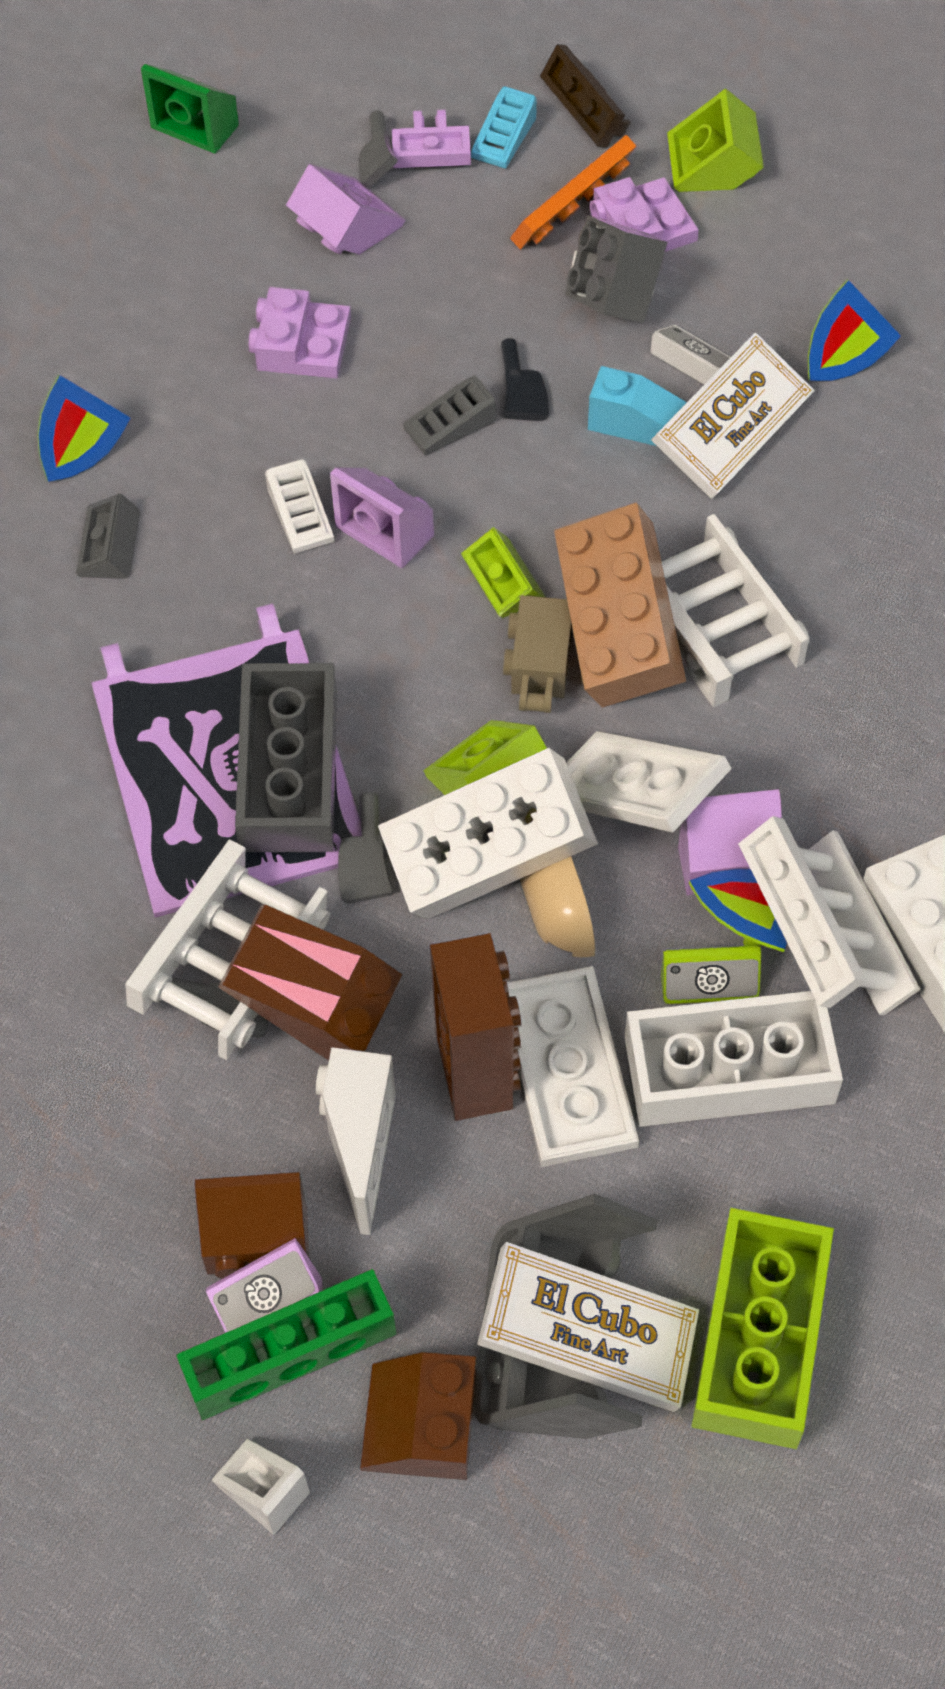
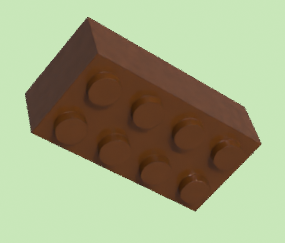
(476, 1025)

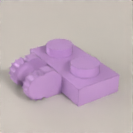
(431, 145)

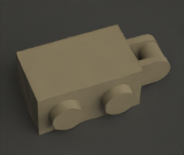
(540, 651)

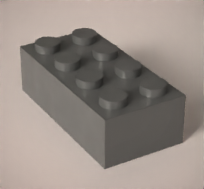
(286, 757)

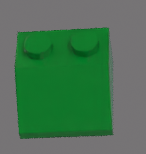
(189, 108)

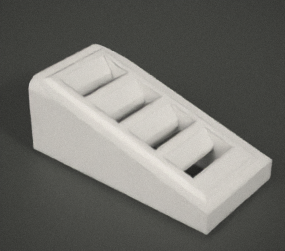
(290, 482)

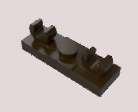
(583, 96)

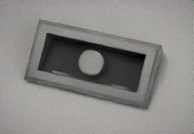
(108, 538)

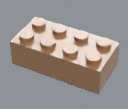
(619, 605)

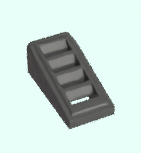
(469, 397)

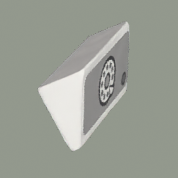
(687, 353)

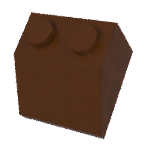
(248, 1218)
(420, 1416)

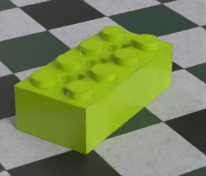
(781, 1356)

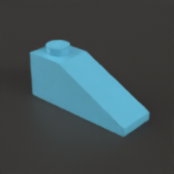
(630, 406)

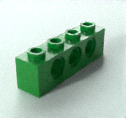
(287, 1344)

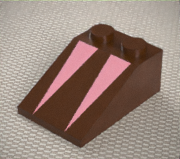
(310, 982)

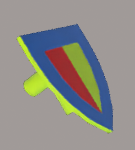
(848, 336)
(75, 430)
(739, 905)

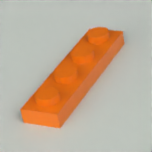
(564, 202)

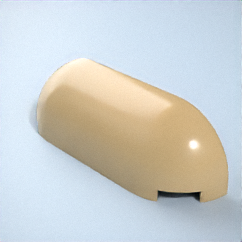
(559, 906)

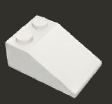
(358, 1107)

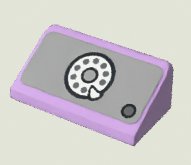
(264, 1286)

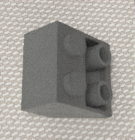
(615, 269)

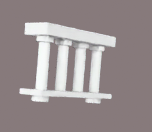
(708, 670)
(828, 917)
(179, 945)

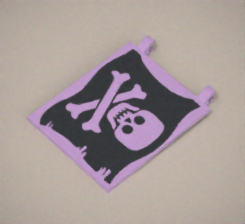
(178, 764)

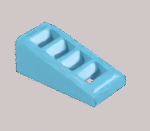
(512, 106)

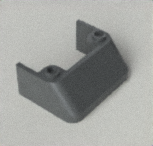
(531, 1397)

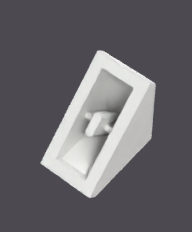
(263, 1484)

